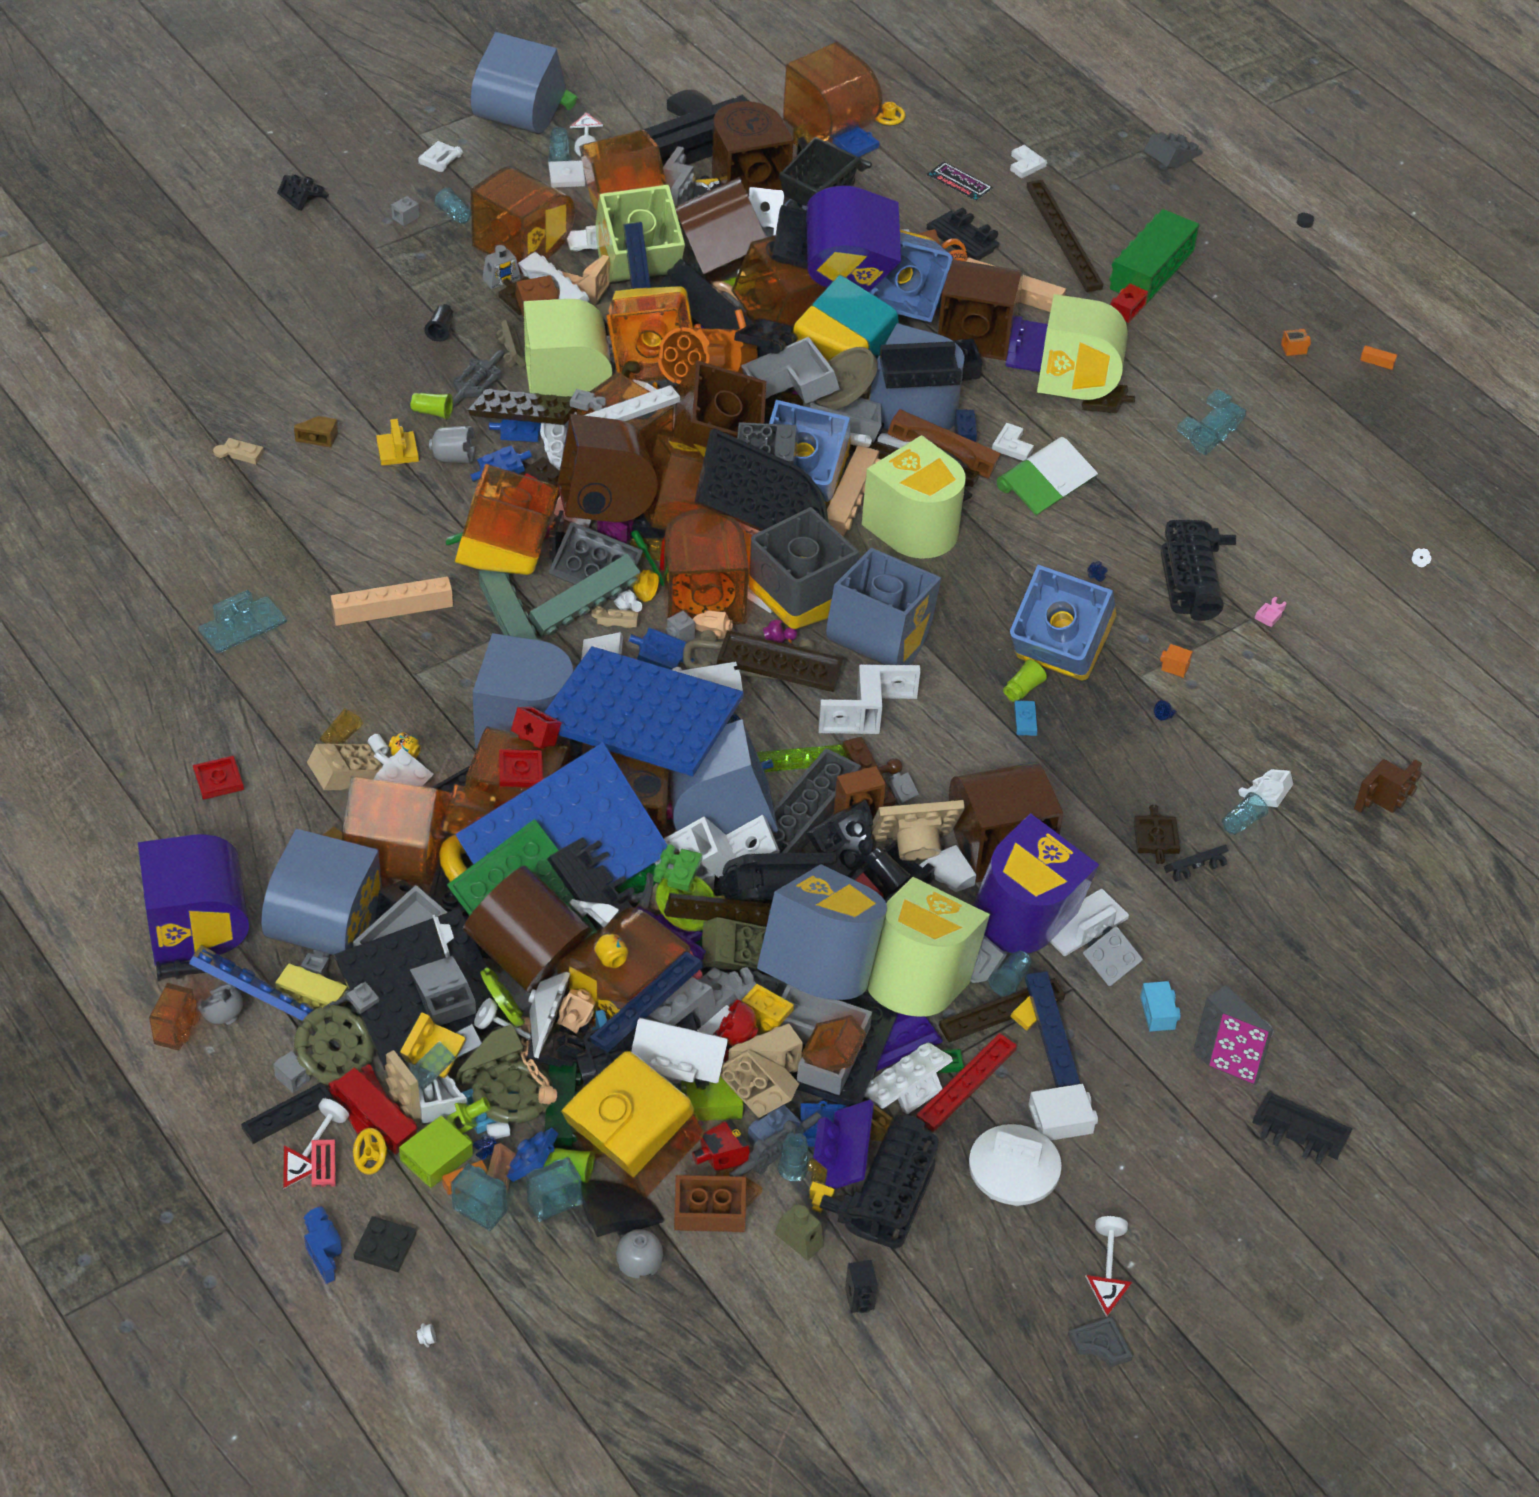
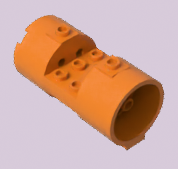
(712, 346)

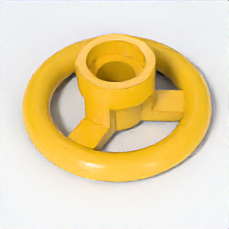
(889, 111)
(373, 1151)

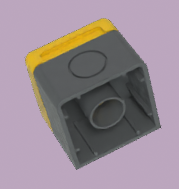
(797, 567)

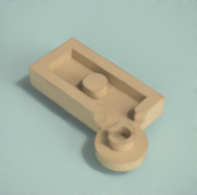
(239, 450)
(615, 617)

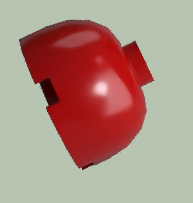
(738, 1024)

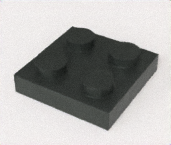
(385, 1244)

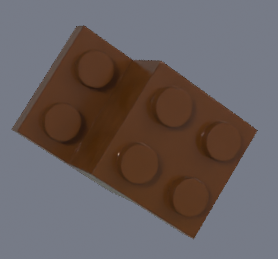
(1388, 786)

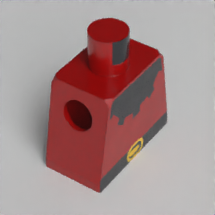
(722, 1147)

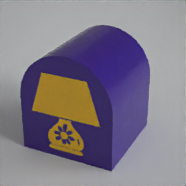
(852, 236)
(1033, 887)
(192, 896)

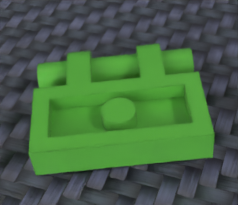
(684, 869)

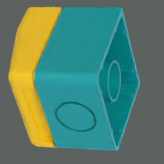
(846, 319)

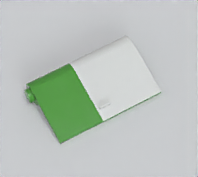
(1047, 475)

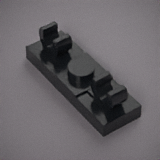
(1197, 861)

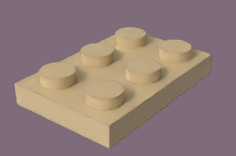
(403, 1087)

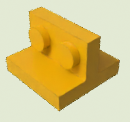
(398, 446)

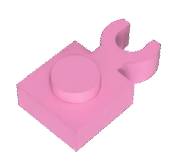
(1271, 613)

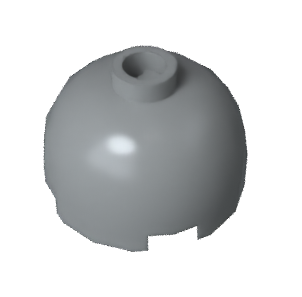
(222, 1005)
(639, 1253)

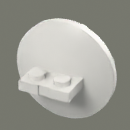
(1015, 1164)

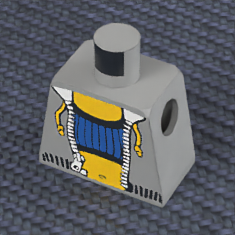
(499, 267)

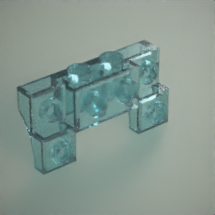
(1215, 425)

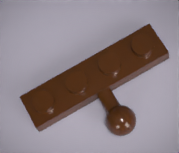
(859, 753)

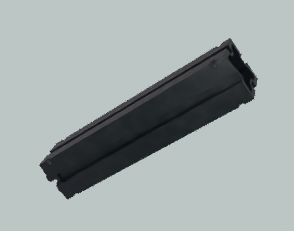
(689, 131)
(706, 301)

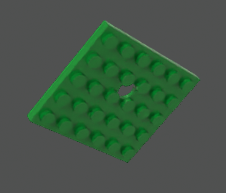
(526, 847)

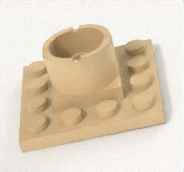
(916, 827)

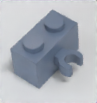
(770, 1124)

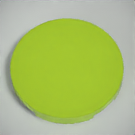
(698, 888)
(502, 997)

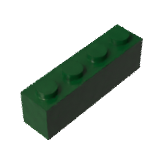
(564, 1081)

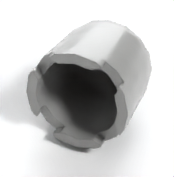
(453, 444)

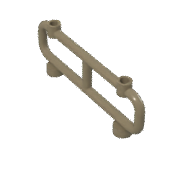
(708, 641)

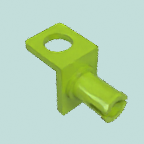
(468, 1113)

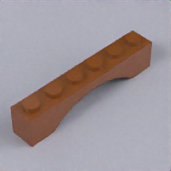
(976, 456)

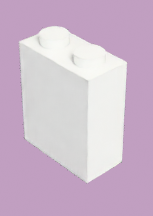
(1063, 1112)

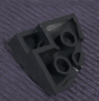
(687, 102)
(847, 835)
(617, 1208)

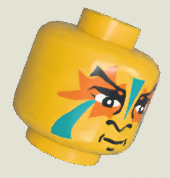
(407, 742)
(611, 950)

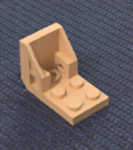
(594, 279)

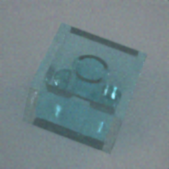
(553, 1188)
(479, 1196)

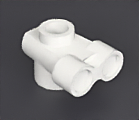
(628, 600)

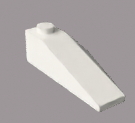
(554, 441)
(545, 1008)

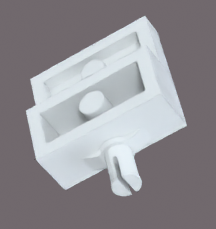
(402, 769)

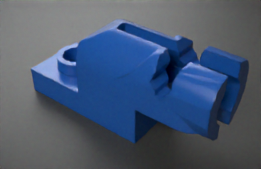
(322, 1242)

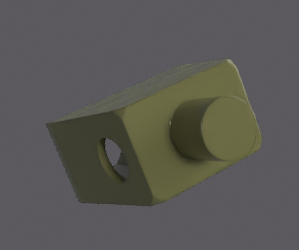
(800, 1231)

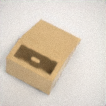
(338, 762)
(778, 1046)
(759, 1082)

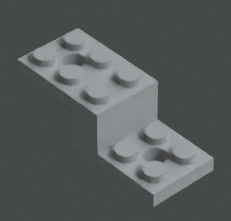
(679, 177)
(701, 997)

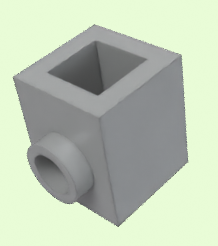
(405, 211)
(681, 627)
(290, 1072)

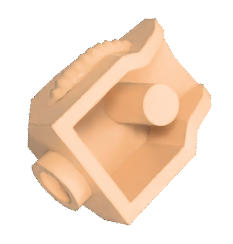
(713, 621)
(576, 1009)

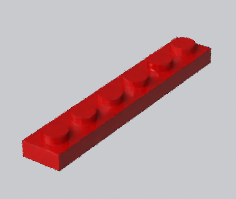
(966, 1082)

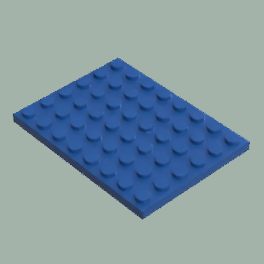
(643, 710)
(575, 802)

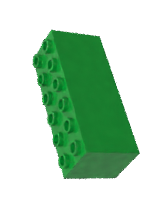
(1155, 253)

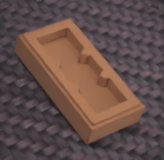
(500, 1163)

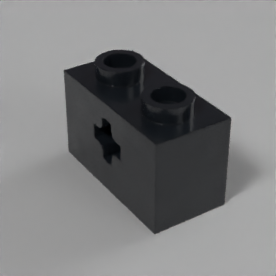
(861, 1286)

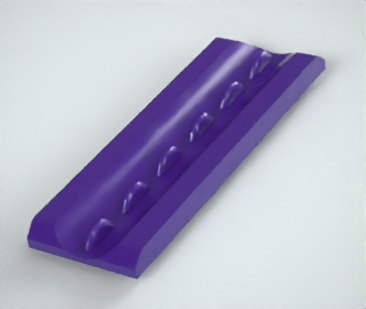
(906, 1037)

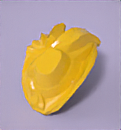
(646, 586)

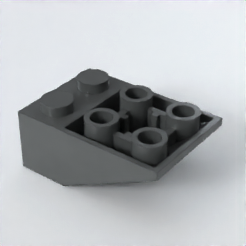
(1171, 149)
(773, 438)
(444, 991)

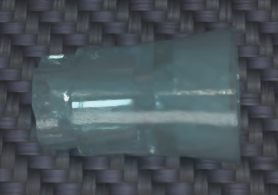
(559, 145)
(452, 205)
(1245, 813)
(1010, 974)
(794, 1158)

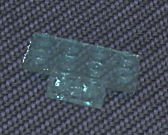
(240, 620)

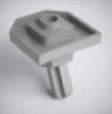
(987, 961)

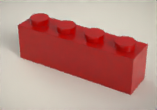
(374, 1109)

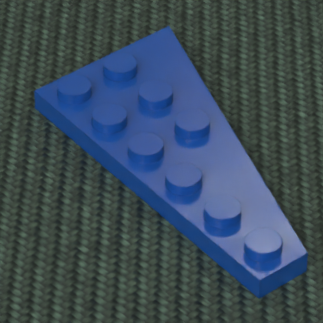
(246, 981)

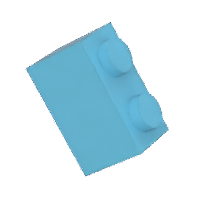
(1159, 1006)

